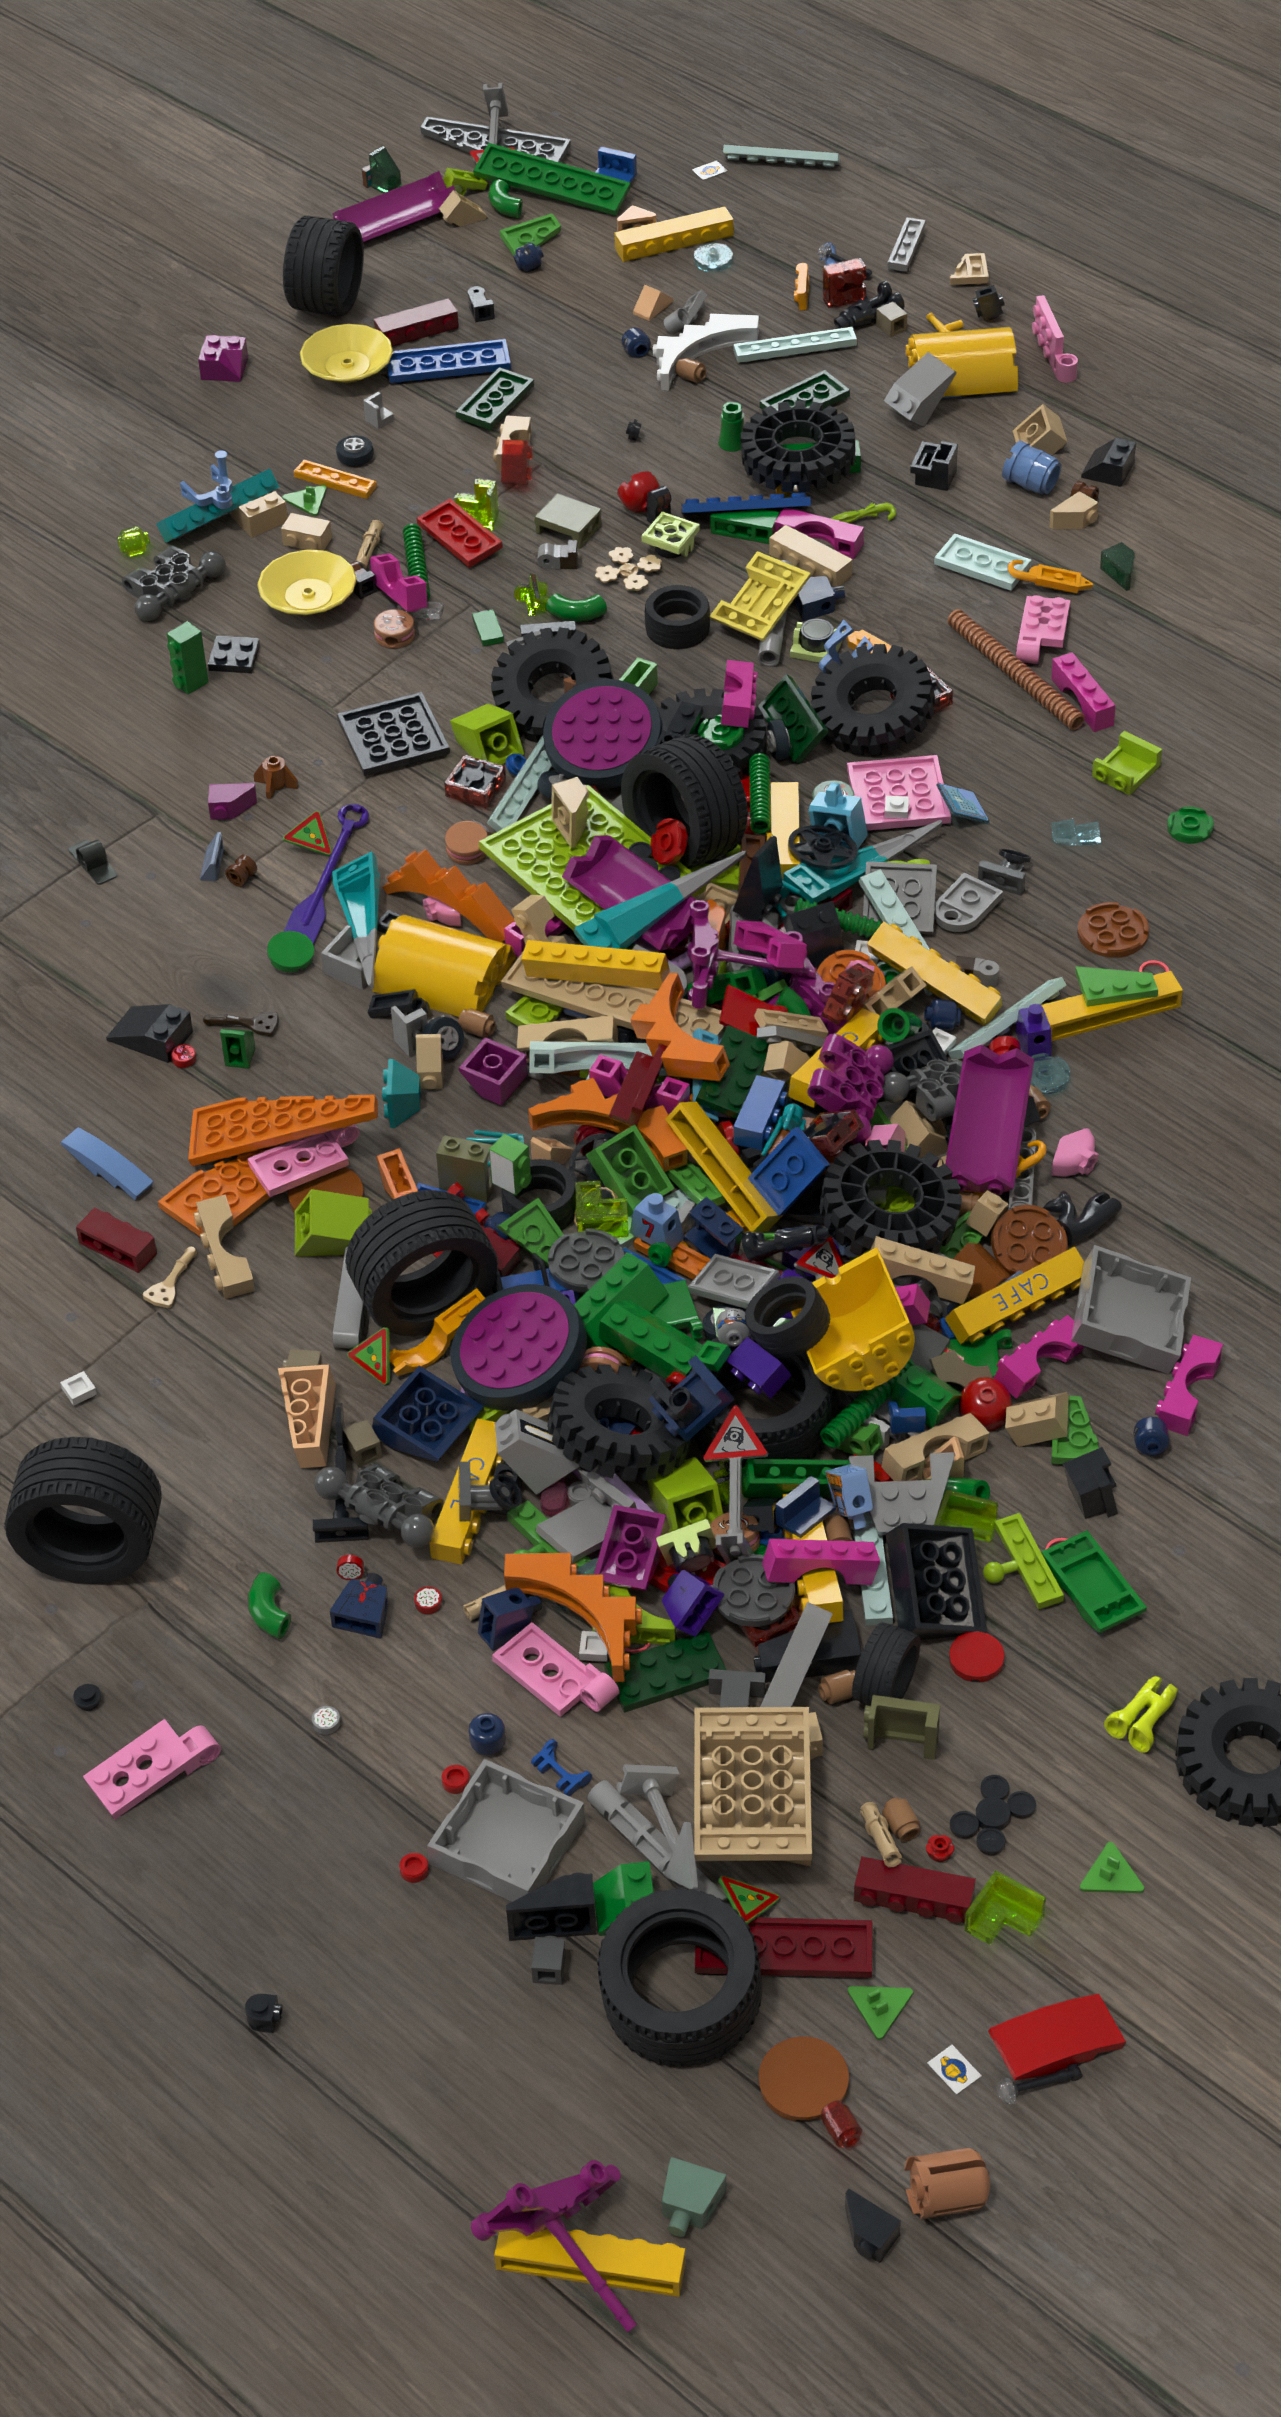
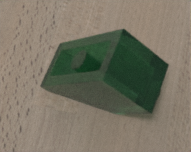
(384, 171)
(1118, 564)

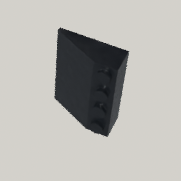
(935, 1580)

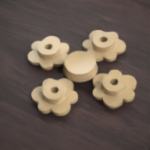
(627, 570)

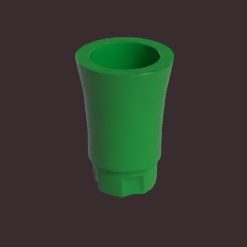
(731, 427)
(898, 1025)

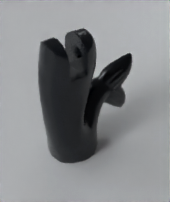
(1094, 1214)

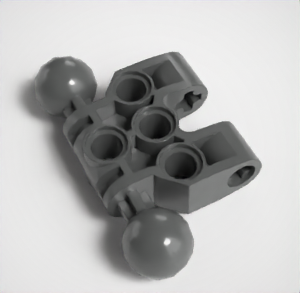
(170, 581)
(934, 1085)
(383, 1501)

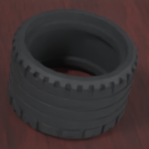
(323, 265)

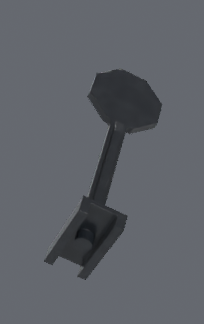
(340, 1526)

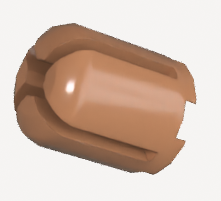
(947, 2182)

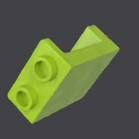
(1128, 763)

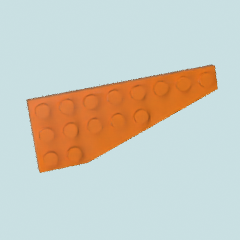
(250, 1125)
(230, 1178)

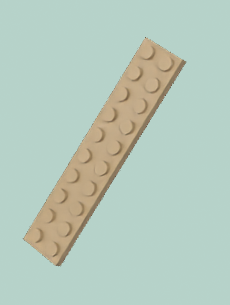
(607, 1000)

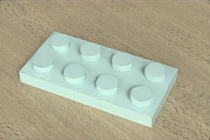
(980, 561)

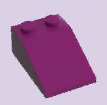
(631, 1547)

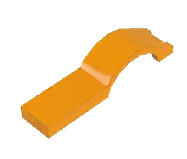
(438, 1340)

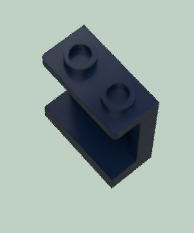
(713, 1231)
(706, 1390)

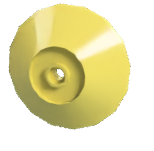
(346, 353)
(307, 582)

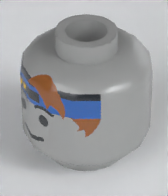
(732, 1326)

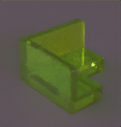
(482, 505)
(599, 1213)
(968, 1512)
(1003, 1903)

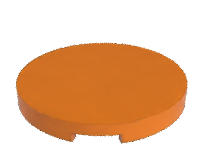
(837, 963)

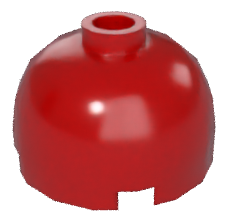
(634, 493)
(986, 1401)

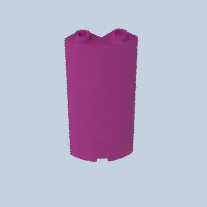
(397, 206)
(614, 875)
(989, 1119)

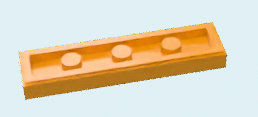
(335, 479)

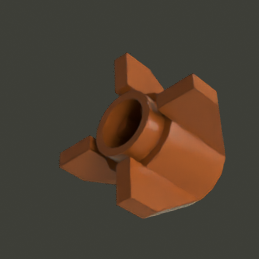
(275, 775)

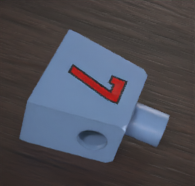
(656, 1222)

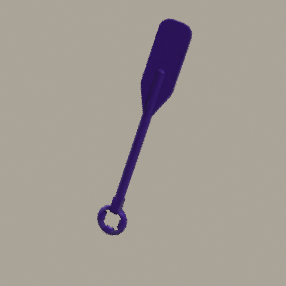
(310, 913)

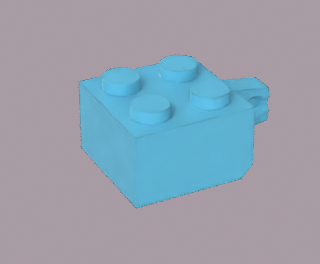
(840, 813)

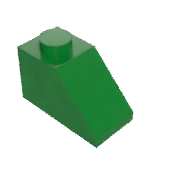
(237, 1047)

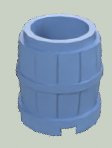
(1031, 468)

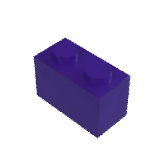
(758, 1367)

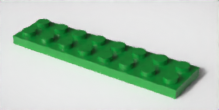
(552, 179)

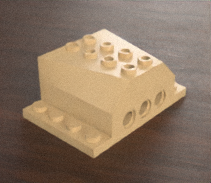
(752, 1784)

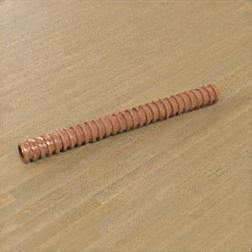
(1016, 669)

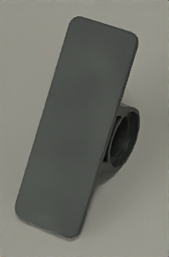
(93, 860)

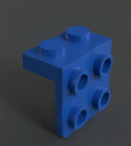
(617, 164)

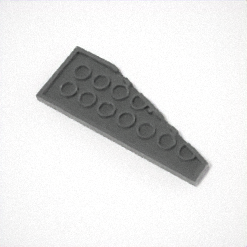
(476, 137)

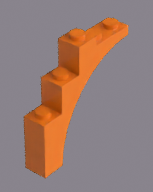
(475, 902)
(684, 1055)
(589, 1107)
(557, 1579)

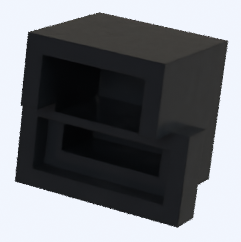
(935, 465)
(1092, 1483)

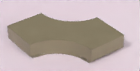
(953, 1370)

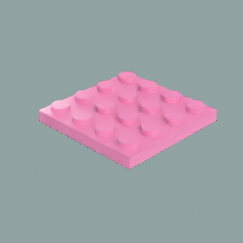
(899, 777)

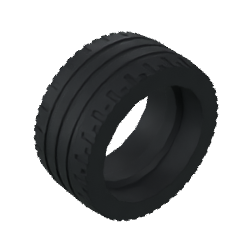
(677, 600)
(550, 1176)
(797, 1334)
(886, 1663)

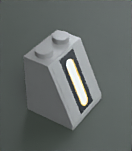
(529, 1450)

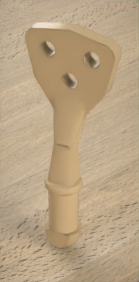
(166, 1289)

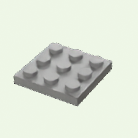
(913, 886)

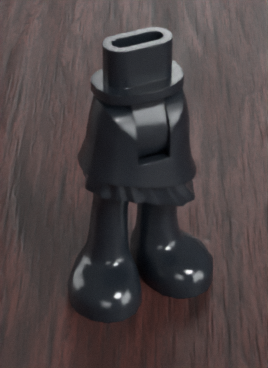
(865, 310)
(785, 1240)

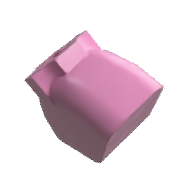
(440, 911)
(1075, 1154)

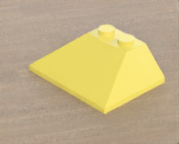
(763, 597)

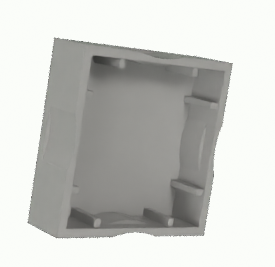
(1131, 1309)
(506, 1832)

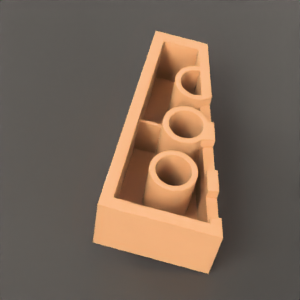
(309, 1408)

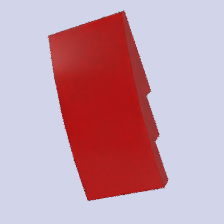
(1056, 2037)

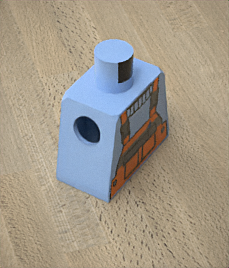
(850, 1493)

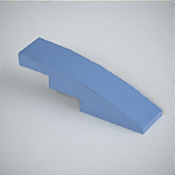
(107, 1162)

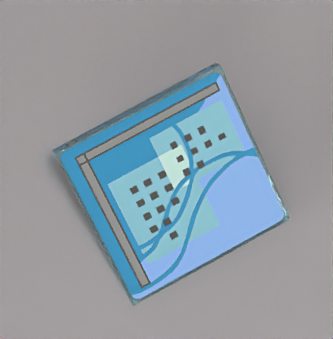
(962, 803)

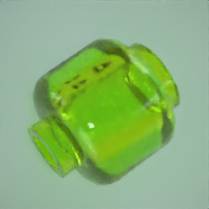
(133, 541)

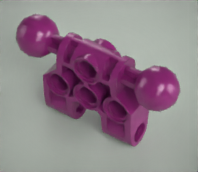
(853, 1080)

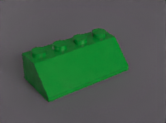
(626, 1280)
(648, 1339)

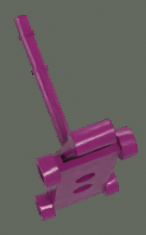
(706, 956)
(812, 991)
(542, 2209)

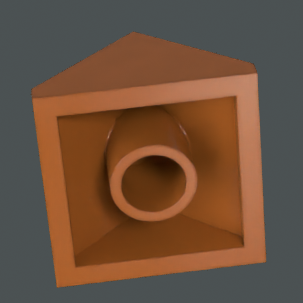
(987, 1272)

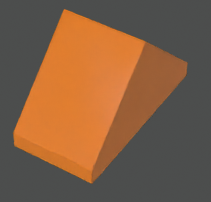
(395, 1174)

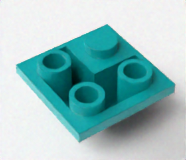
(401, 1093)

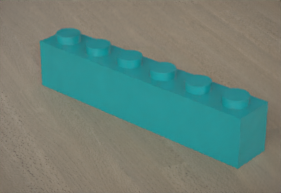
(196, 516)

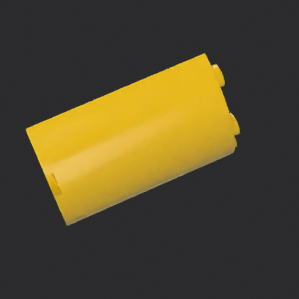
(978, 356)
(442, 964)
(867, 1330)

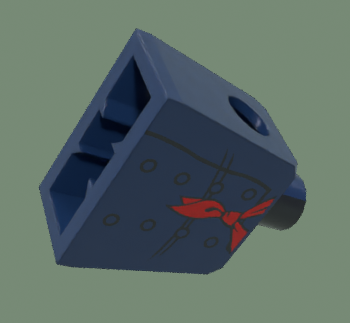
(361, 1607)

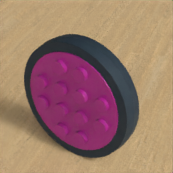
(599, 730)
(518, 1346)

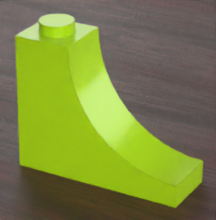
(653, 1628)

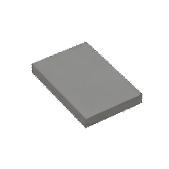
(731, 1280)
(578, 1528)

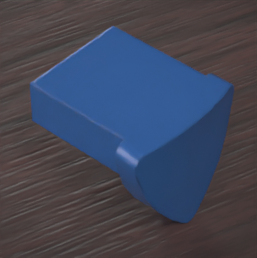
(906, 1419)

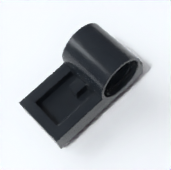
(680, 1401)

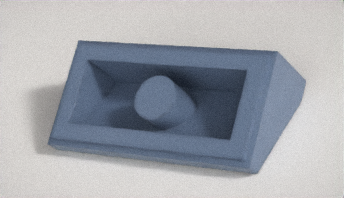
(213, 859)

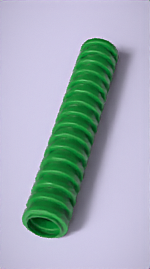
(415, 553)
(760, 793)
(847, 921)
(859, 1411)

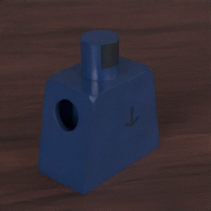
(817, 598)
(505, 1616)

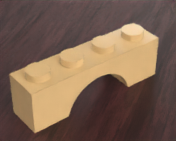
(579, 1030)
(232, 1271)
(948, 1275)
(907, 1458)

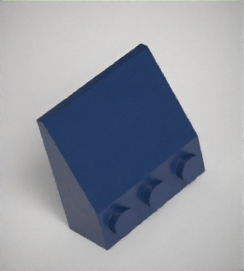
(425, 1416)

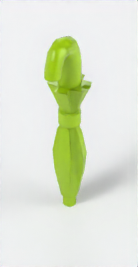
(871, 510)

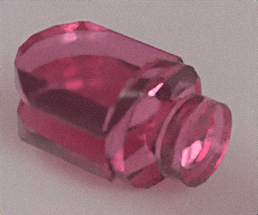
(554, 1498)

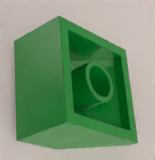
(923, 1389)
(620, 1889)

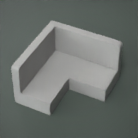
(342, 960)
(407, 1027)

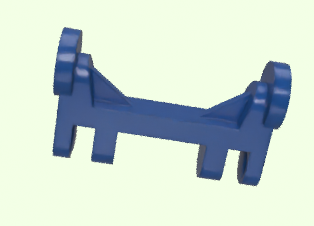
(546, 1759)

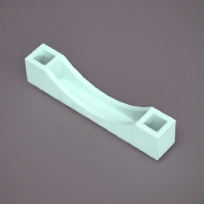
(567, 1056)

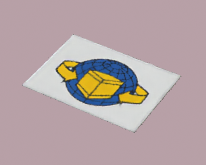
(709, 170)
(954, 2069)

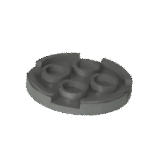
(583, 1258)
(748, 1594)

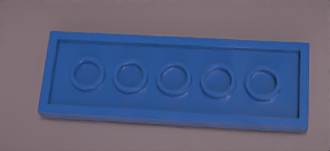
(448, 360)
(737, 503)

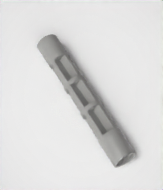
(771, 647)
(642, 1833)

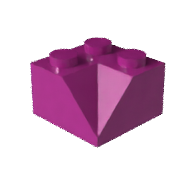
(223, 358)
(494, 1070)

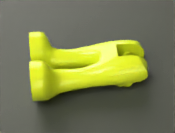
(1141, 1733)

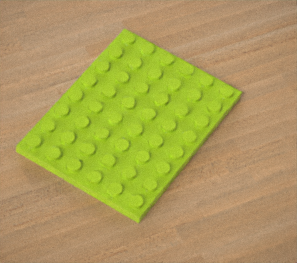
(538, 855)

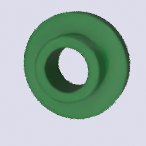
(660, 1254)

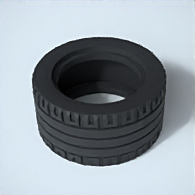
(704, 779)
(403, 1234)
(792, 1433)
(89, 1476)
(670, 1920)

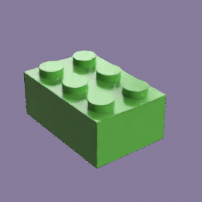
(629, 1168)

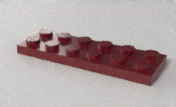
(804, 1948)

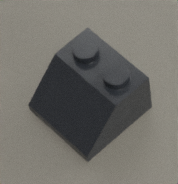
(1111, 462)

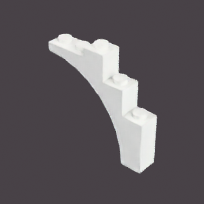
(696, 340)

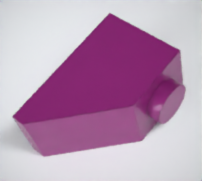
(230, 800)

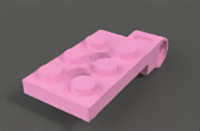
(1052, 341)
(1041, 625)
(323, 1154)
(571, 1684)
(169, 1758)

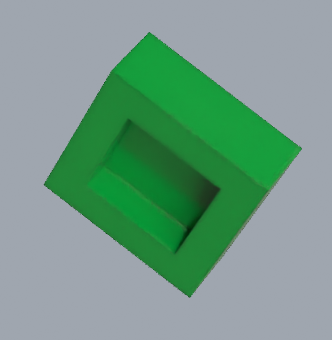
(714, 1355)

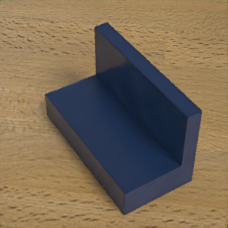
(803, 1508)

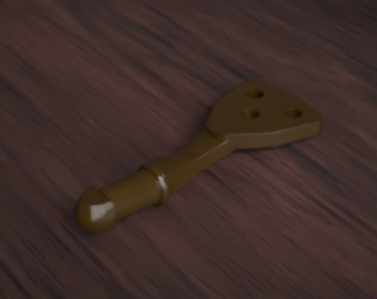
(259, 1024)

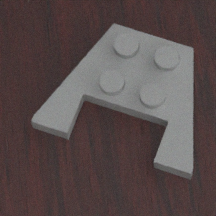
(906, 1500)

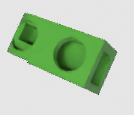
(863, 1441)

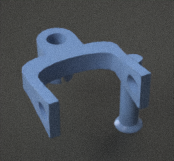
(221, 495)
(837, 637)

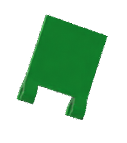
(679, 1309)
(984, 1351)

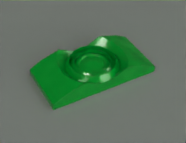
(1093, 1582)

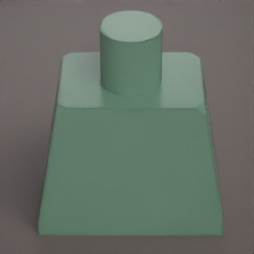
(690, 2195)

